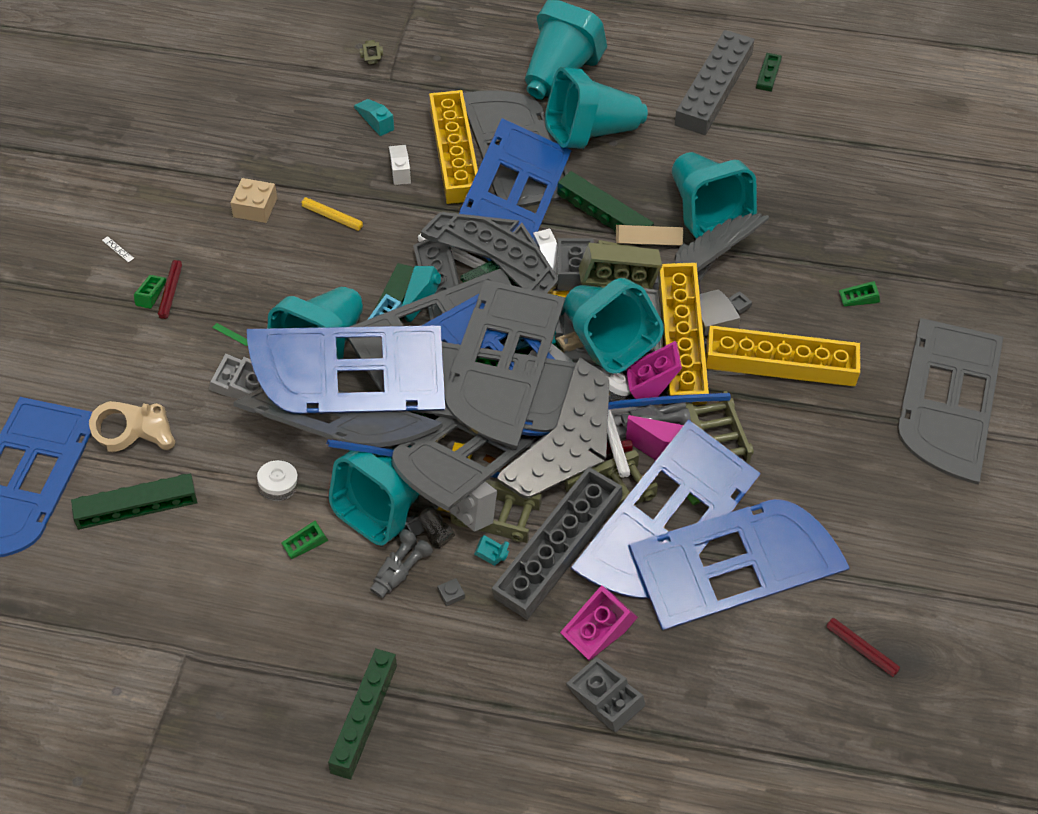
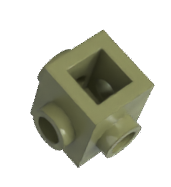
(371, 45)

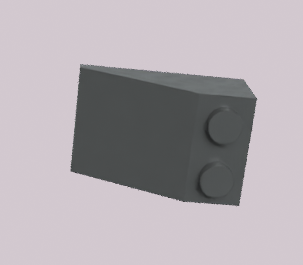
(569, 258)

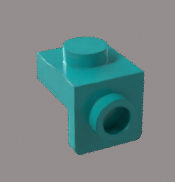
(491, 550)

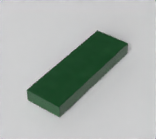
(769, 72)

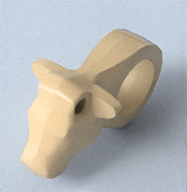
(142, 422)

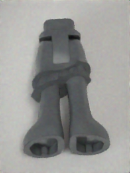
(670, 413)
(395, 572)

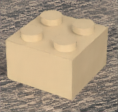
(254, 200)

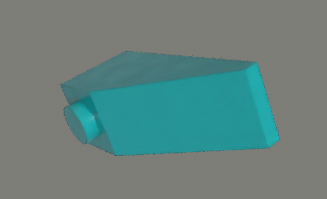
(376, 115)
(421, 285)

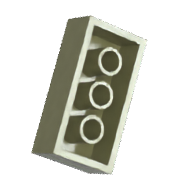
(609, 262)

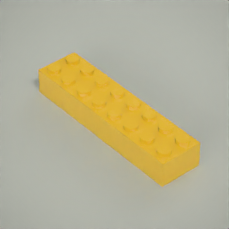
(453, 144)
(683, 324)
(783, 355)

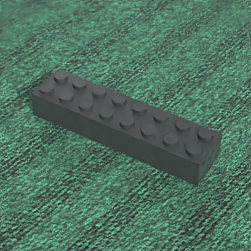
(714, 82)
(557, 543)

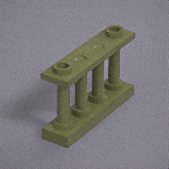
(738, 434)
(610, 470)
(500, 527)

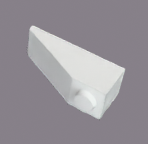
(400, 164)
(548, 246)

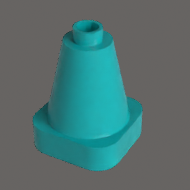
(567, 40)
(589, 109)
(713, 191)
(332, 309)
(614, 322)
(370, 495)

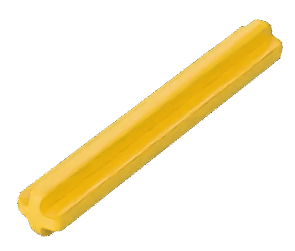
(332, 214)

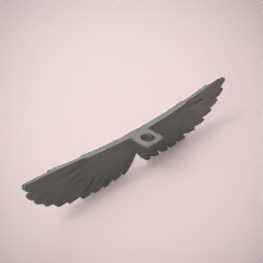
(718, 241)

